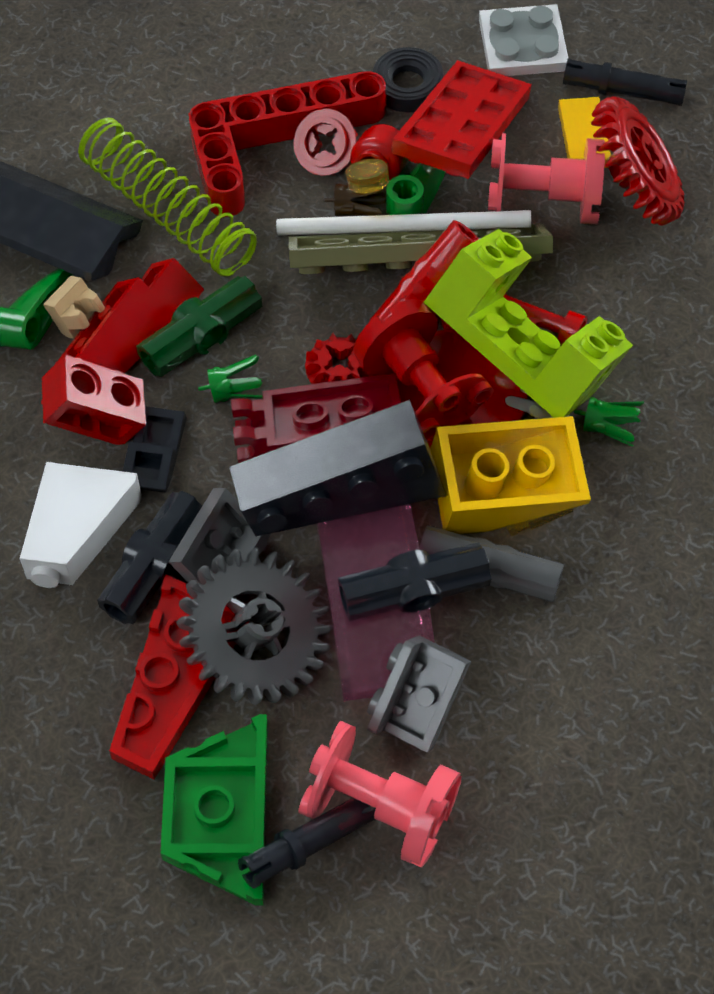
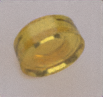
(367, 176)

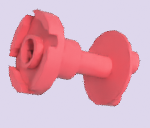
(564, 179)
(398, 801)

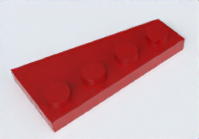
(163, 690)

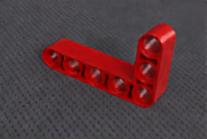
(271, 117)

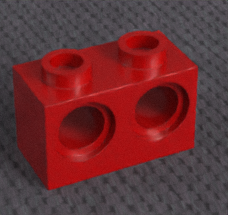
(93, 400)

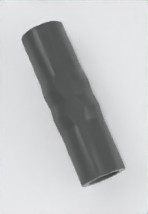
(507, 566)

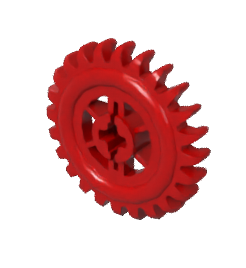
(639, 160)

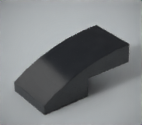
(156, 448)

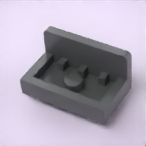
(215, 532)
(417, 692)

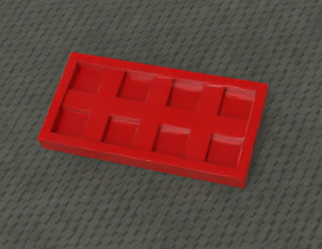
(461, 119)

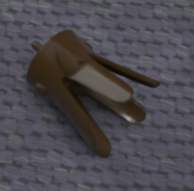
(352, 203)

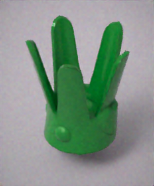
(224, 388)
(604, 415)

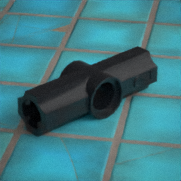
(147, 559)
(414, 581)

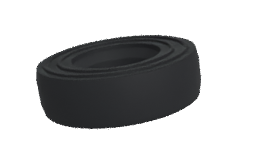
(412, 60)

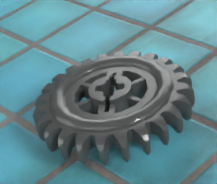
(278, 601)

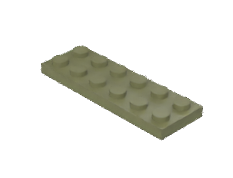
(395, 249)

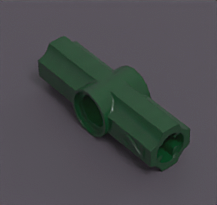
(199, 325)

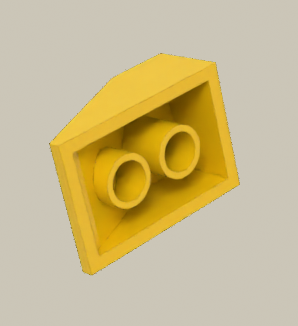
(508, 472)

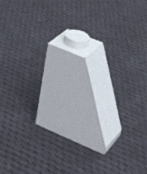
(74, 520)

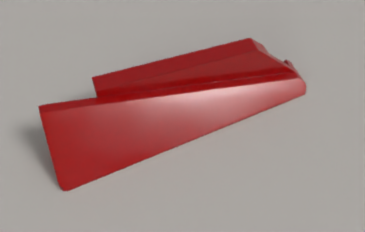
(132, 314)

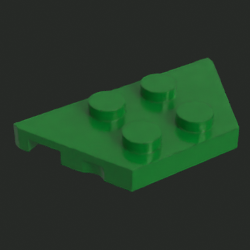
(217, 807)

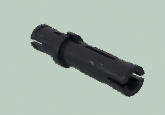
(626, 82)
(294, 846)

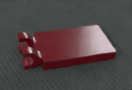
(307, 410)

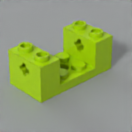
(474, 306)

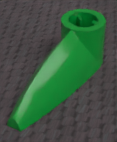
(413, 191)
(27, 319)

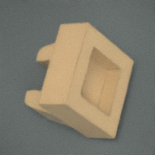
(73, 306)

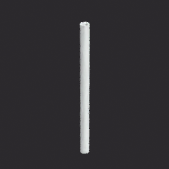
(402, 222)

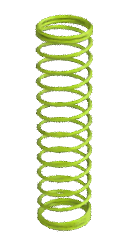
(223, 238)

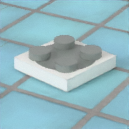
(523, 40)

